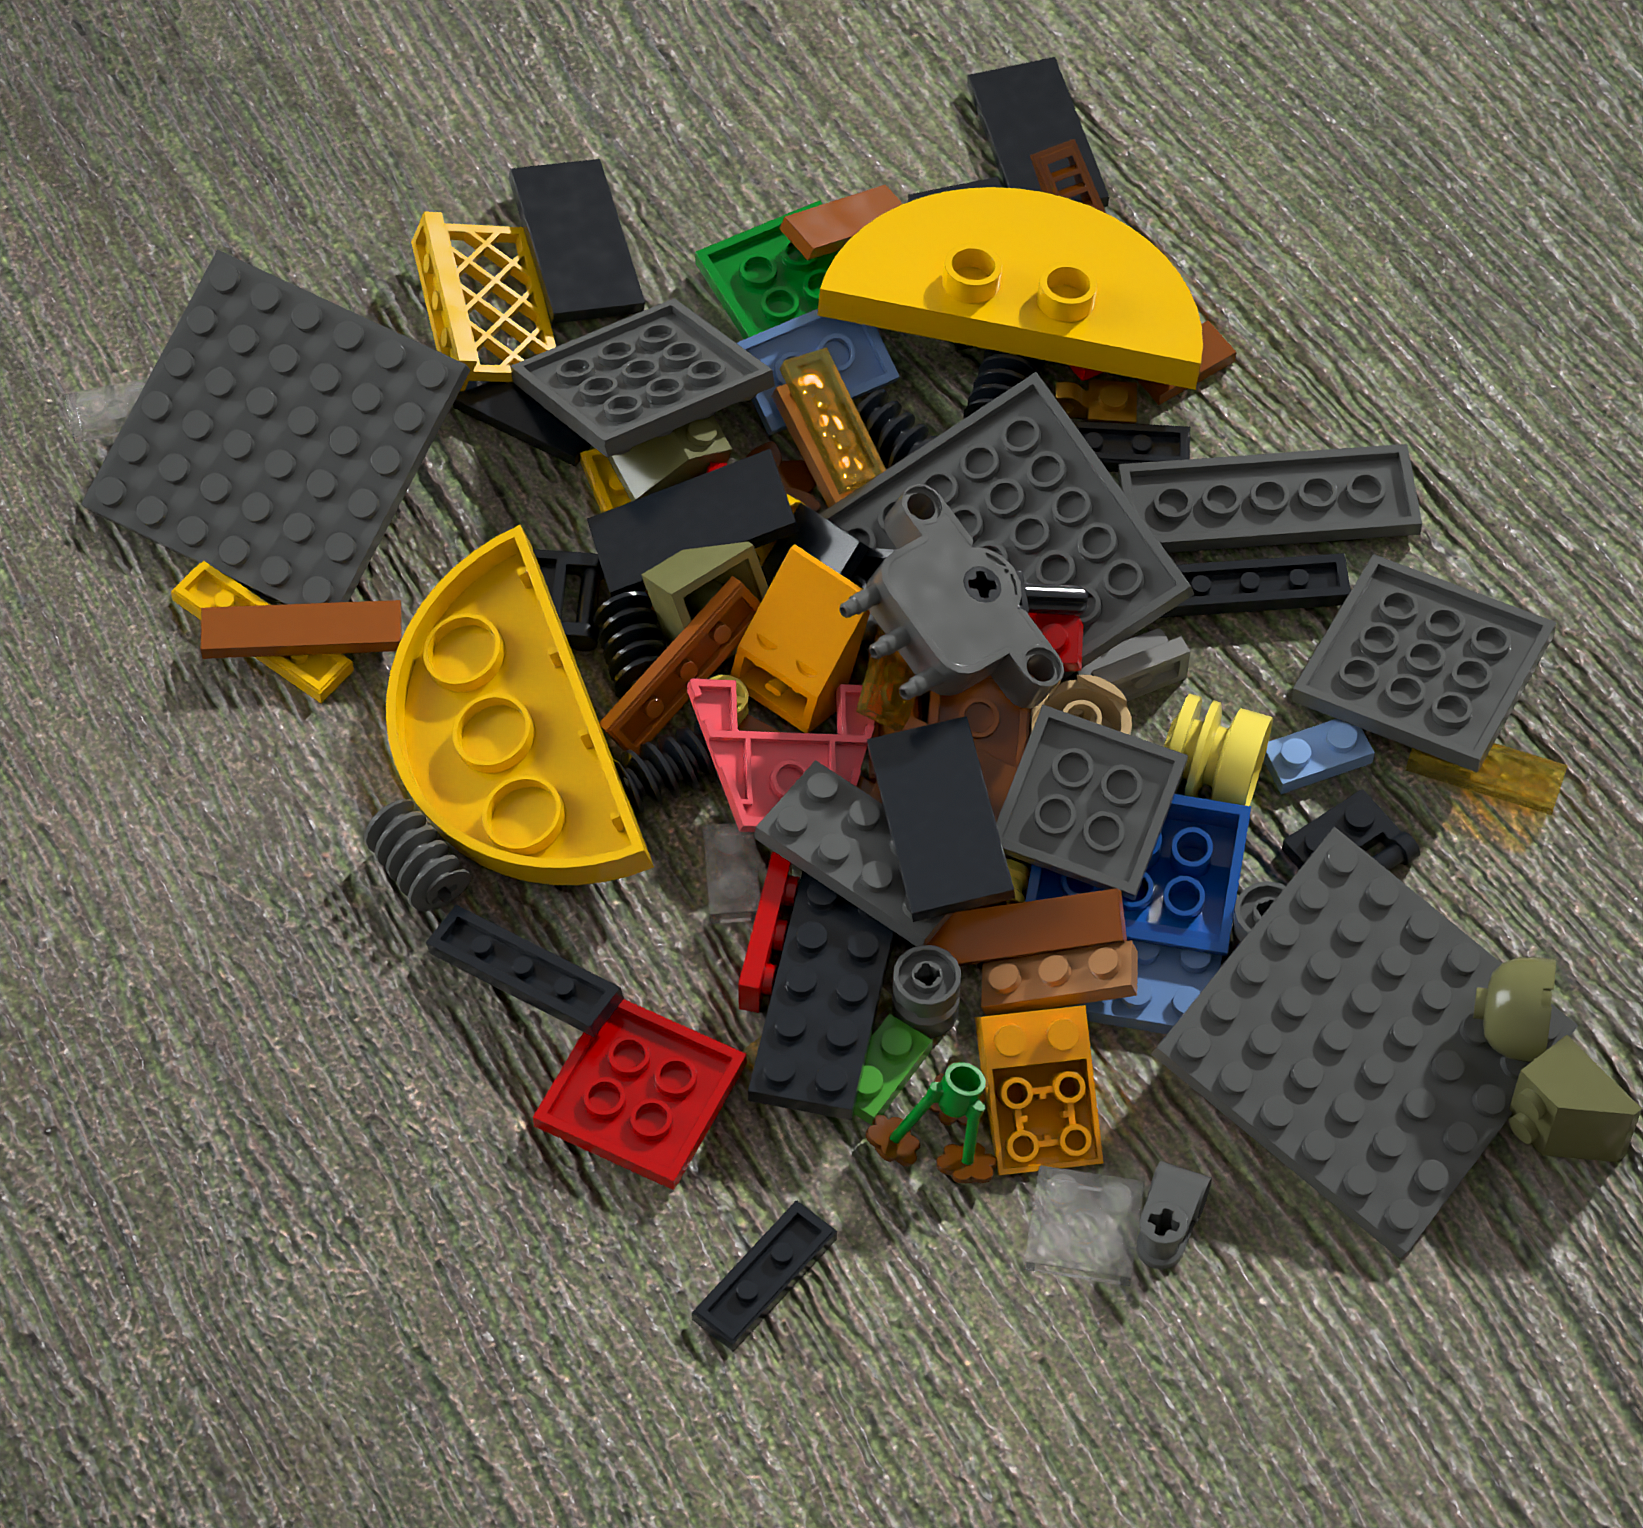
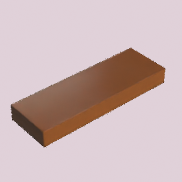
(834, 223)

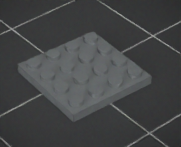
(642, 377)
(1424, 662)

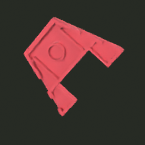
(763, 766)

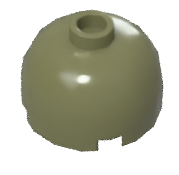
(1518, 1007)

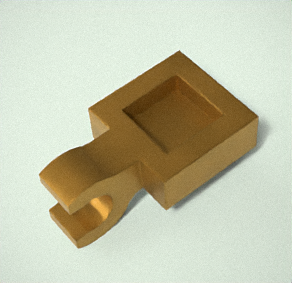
(1101, 402)

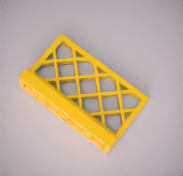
(448, 298)

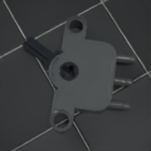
(959, 608)

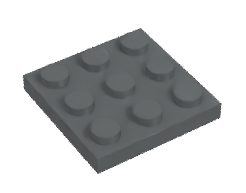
(1089, 801)

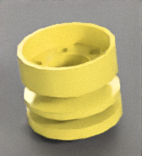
(1219, 755)

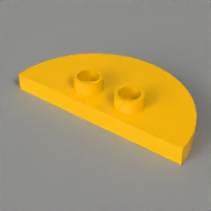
(1021, 280)
(502, 729)

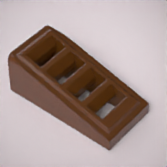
(1077, 168)

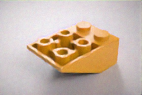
(800, 642)
(1040, 1089)

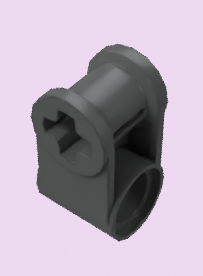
(1171, 1210)

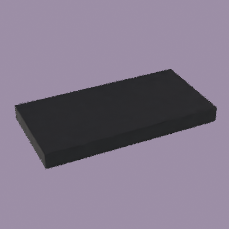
(1026, 112)
(576, 241)
(713, 509)
(940, 819)

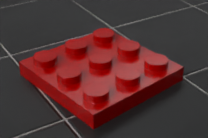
(641, 1093)

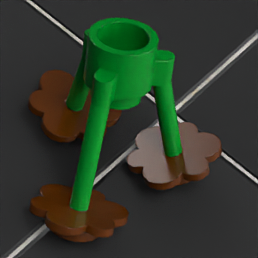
(955, 1097)

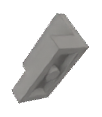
(1142, 664)

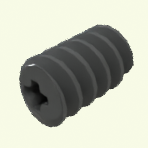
(415, 856)

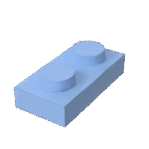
(1317, 754)

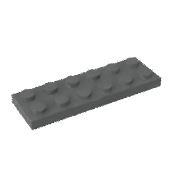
(1275, 498)

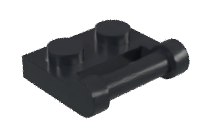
(555, 568)
(1363, 824)

